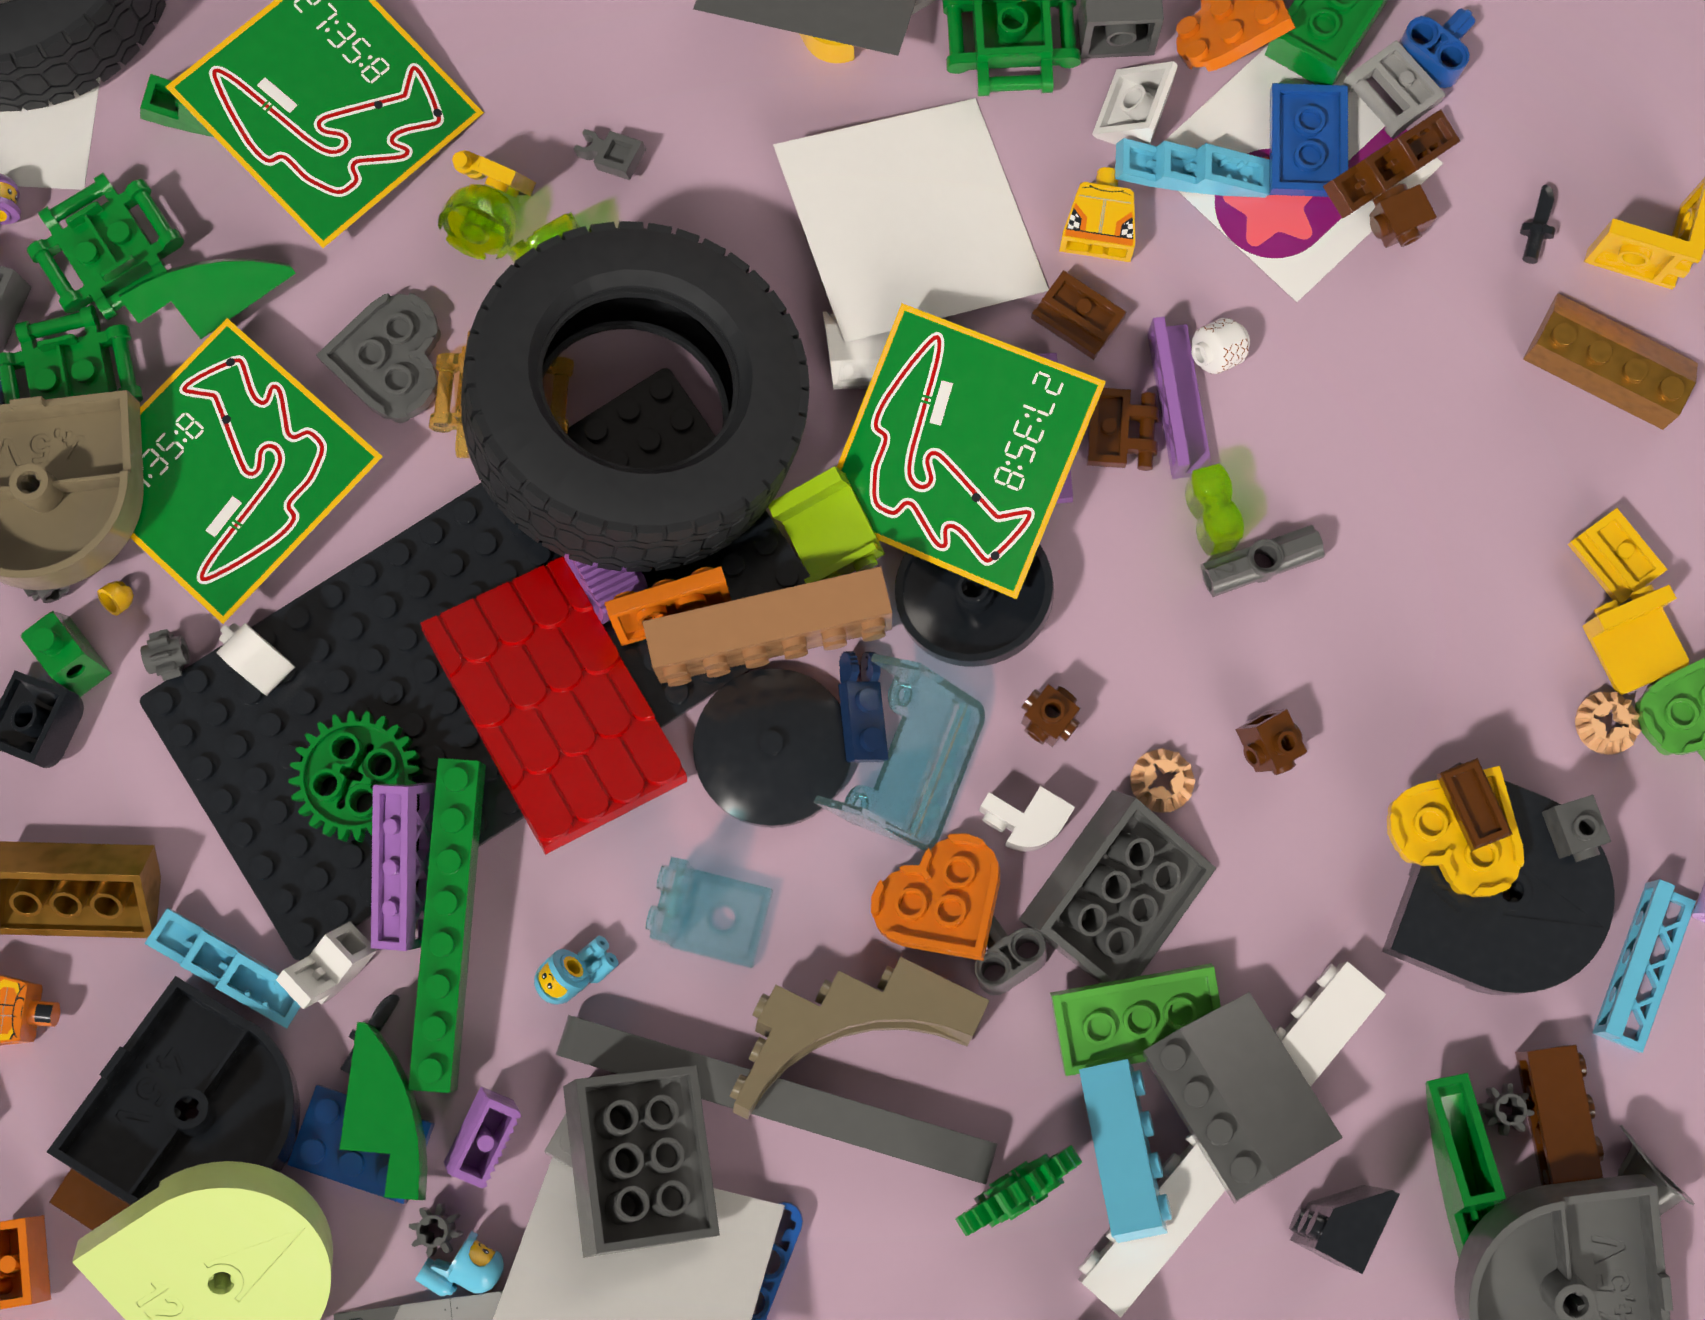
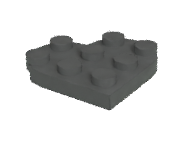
(386, 356)

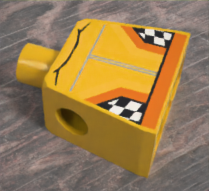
(1101, 220)

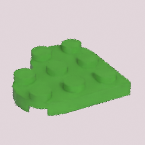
(1675, 711)

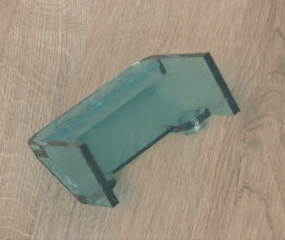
(924, 760)

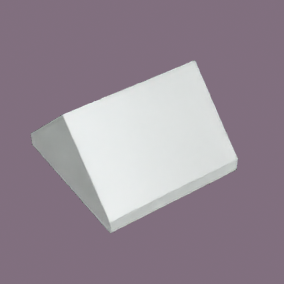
(1135, 103)

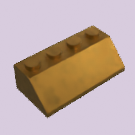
(1612, 362)
(78, 889)

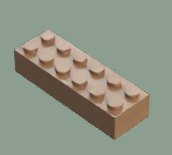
(769, 626)

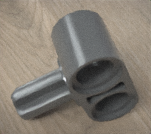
(1003, 952)

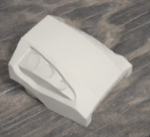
(852, 361)

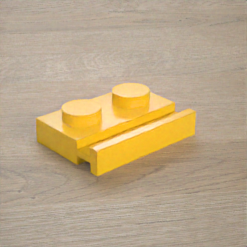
(1617, 556)

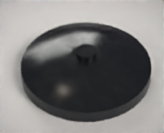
(969, 621)
(771, 747)

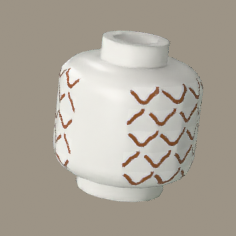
(1220, 345)

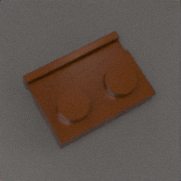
(1078, 315)

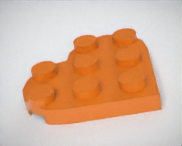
(1229, 31)
(943, 901)

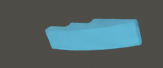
(1192, 170)
(223, 966)

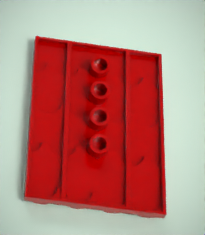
(554, 704)

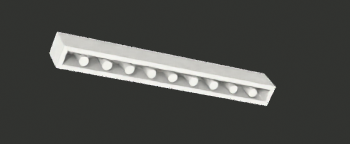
(1192, 1187)

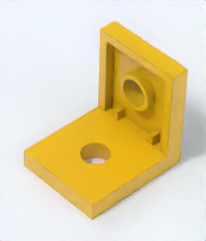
(1652, 254)

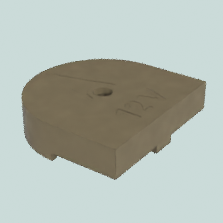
(67, 486)

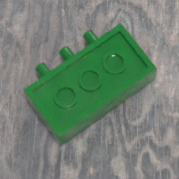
(1324, 37)

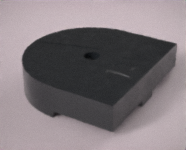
(1513, 945)
(181, 1058)

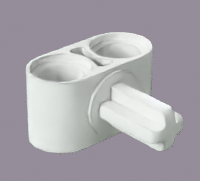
(253, 657)

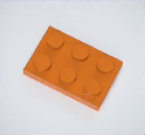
(666, 597)

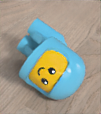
(569, 973)
(473, 1268)

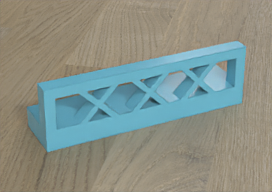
(1635, 962)

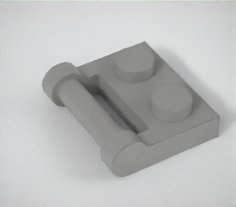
(1402, 80)

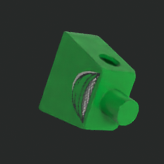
(60, 647)

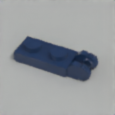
(862, 709)

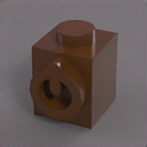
(1401, 215)

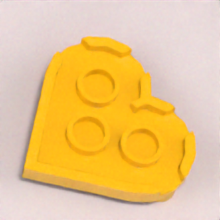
(1429, 835)

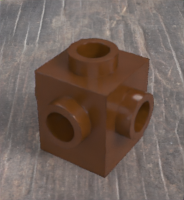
(1048, 729)
(1272, 742)

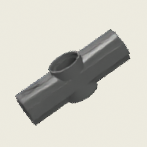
(1284, 552)

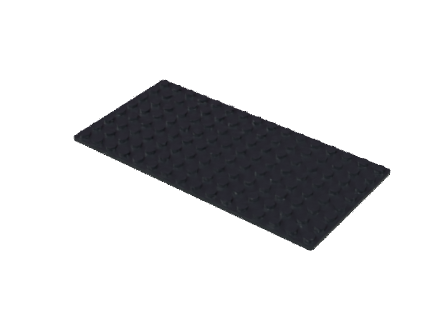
(364, 650)

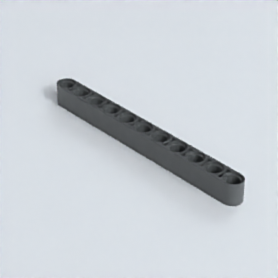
(787, 1102)

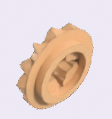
(1593, 731)
(1158, 798)

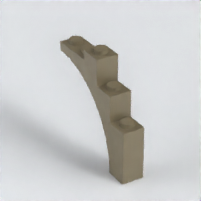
(795, 1027)

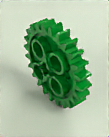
(324, 761)
(1018, 1190)

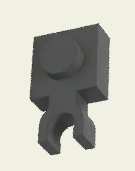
(614, 155)

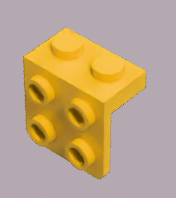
(1636, 639)

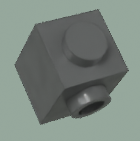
(1577, 828)

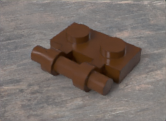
(1110, 430)

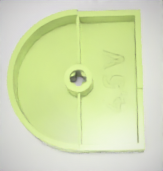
(214, 1248)

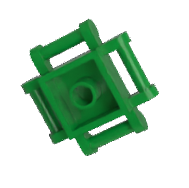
(1011, 37)
(103, 244)
(69, 363)

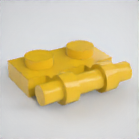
(497, 175)

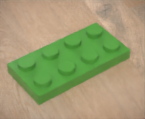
(1129, 1015)

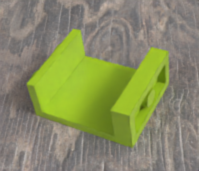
(828, 526)

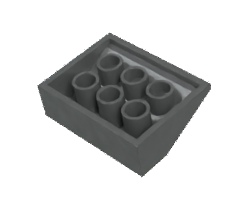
(1118, 891)
(1241, 1096)
(640, 1160)

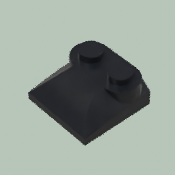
(37, 719)

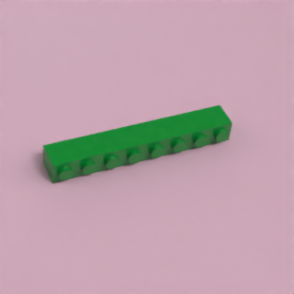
(447, 926)

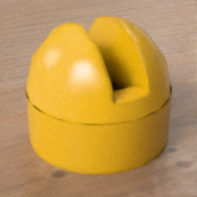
(115, 597)

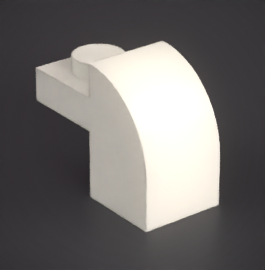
(1035, 826)
(329, 966)

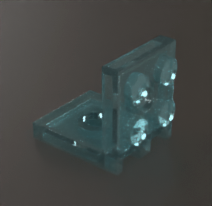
(687, 911)

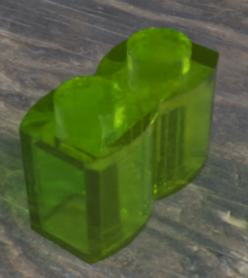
(1209, 501)

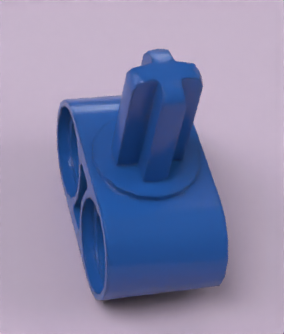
(1440, 45)

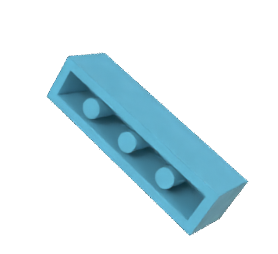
(1123, 1151)

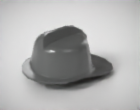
(1638, 1162)

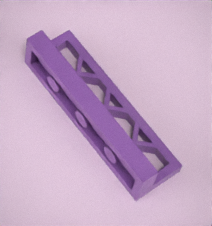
(1178, 398)
(398, 865)

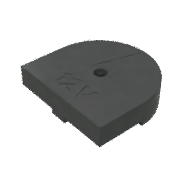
(1568, 1255)

